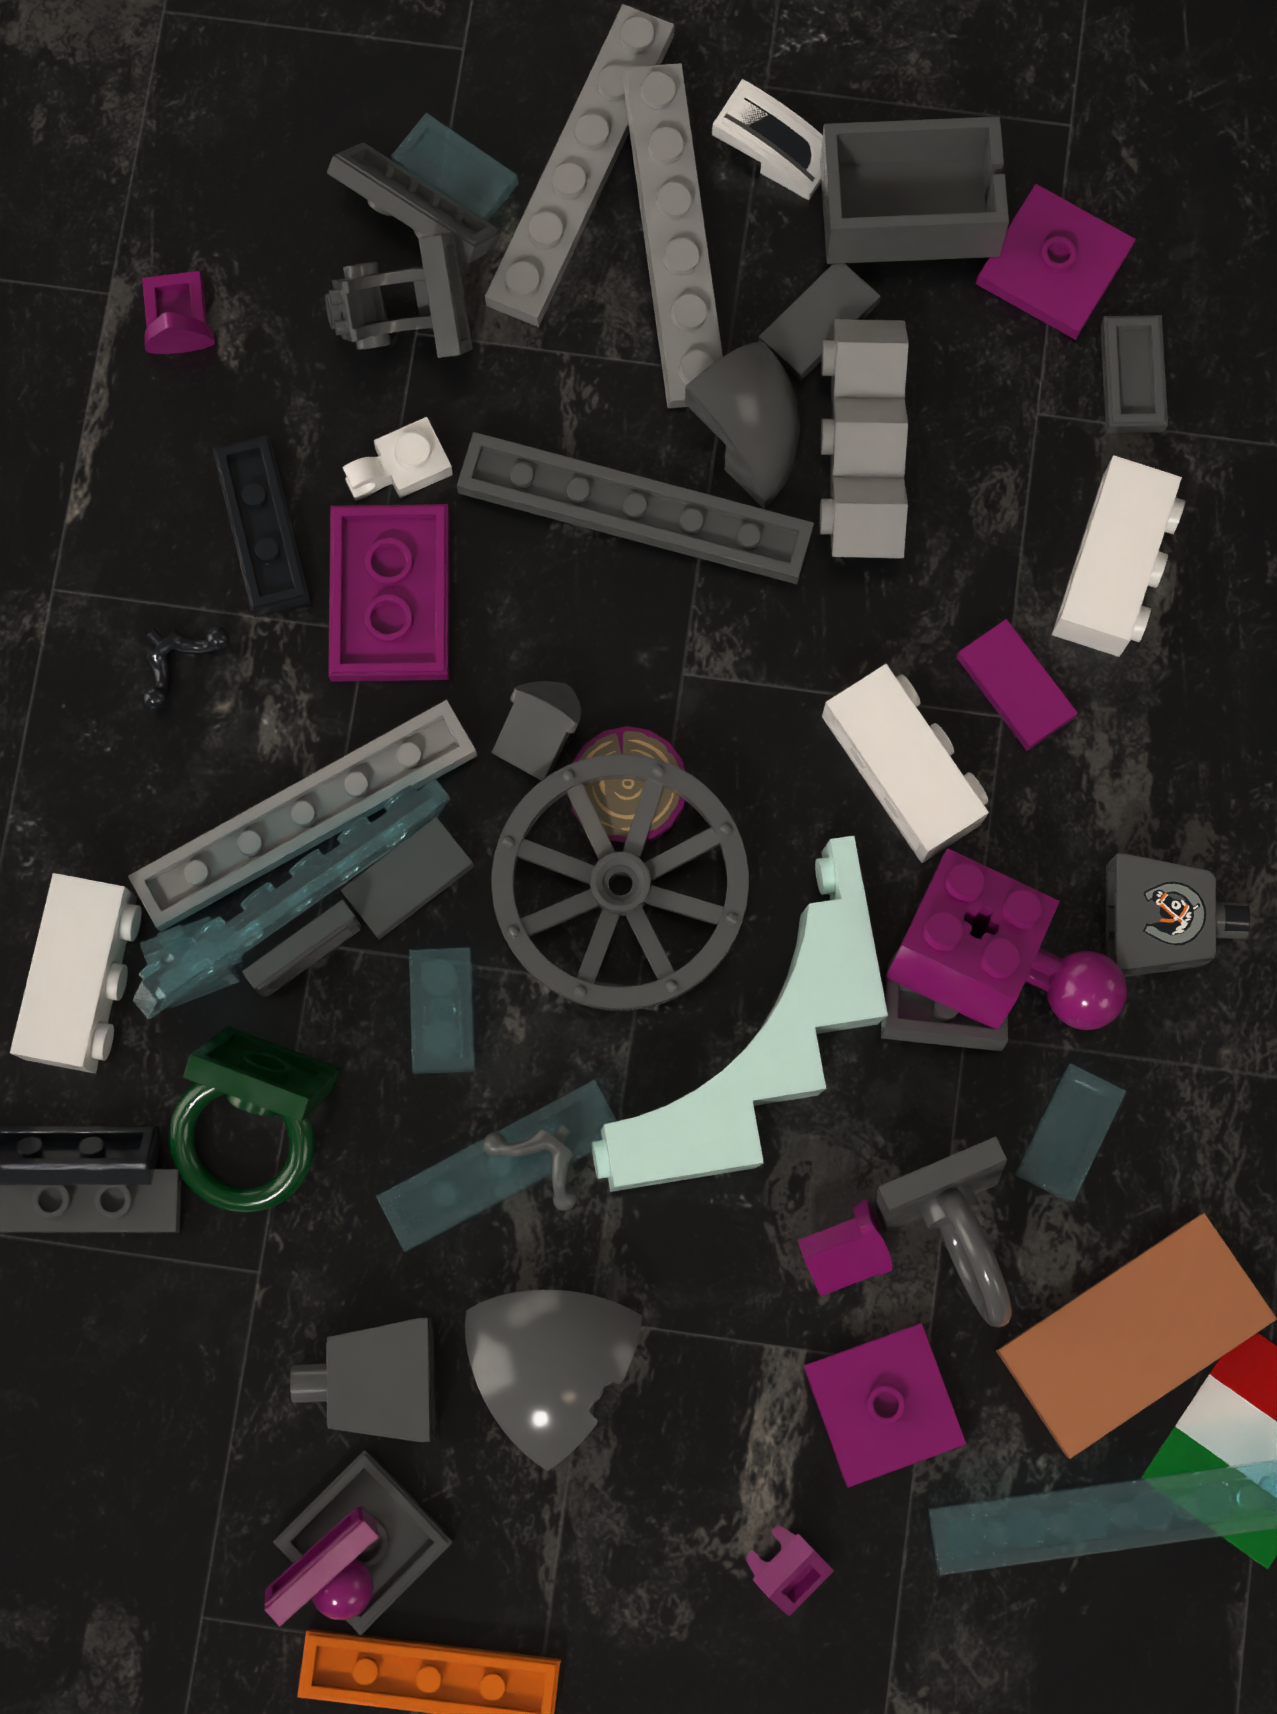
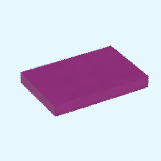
(389, 592)

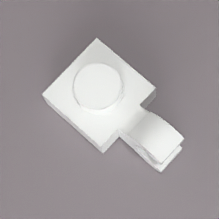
(406, 458)

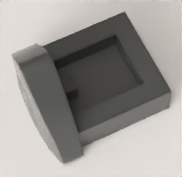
(538, 726)

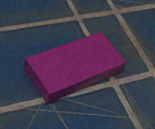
(1016, 685)

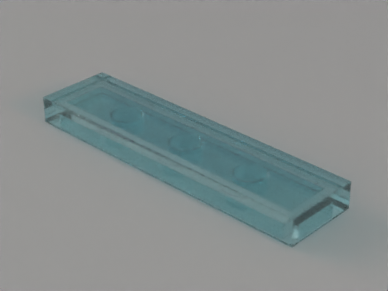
(476, 1181)

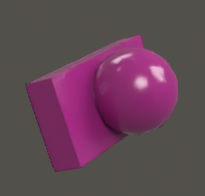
(328, 1573)

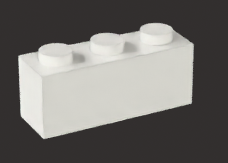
(1119, 557)
(906, 762)
(76, 974)

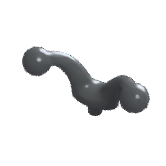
(563, 1197)

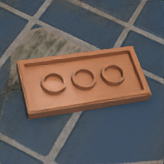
(1136, 1335)

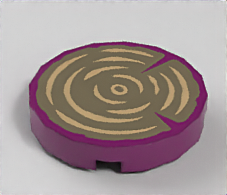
(618, 798)

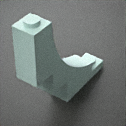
(828, 989)

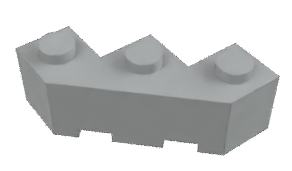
(866, 438)

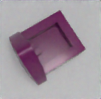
(176, 314)
(846, 1251)

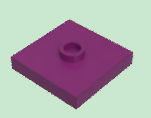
(1056, 261)
(884, 1405)

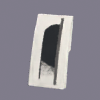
(773, 136)

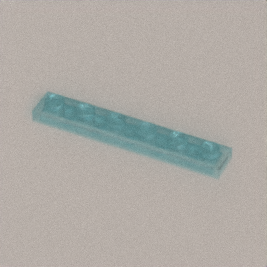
(271, 908)
(1104, 1517)

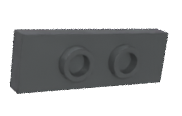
(411, 200)
(94, 1207)

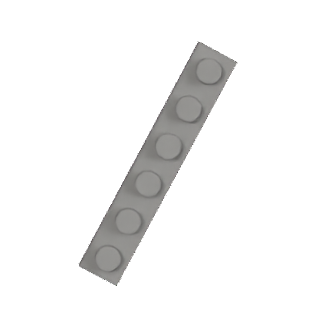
(576, 171)
(672, 225)
(301, 816)

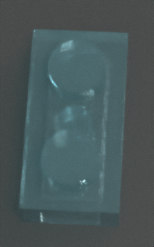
(442, 1010)

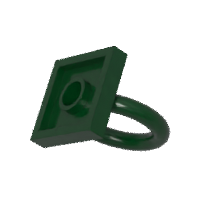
(261, 1081)

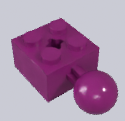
(982, 940)

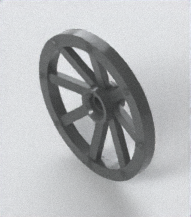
(613, 864)

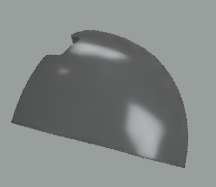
(756, 415)
(547, 1362)

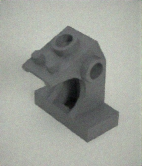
(359, 307)

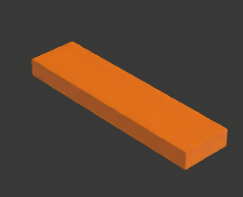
(425, 1676)

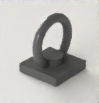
(947, 1201)

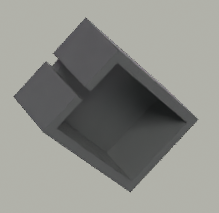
(913, 190)

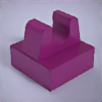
(791, 1573)

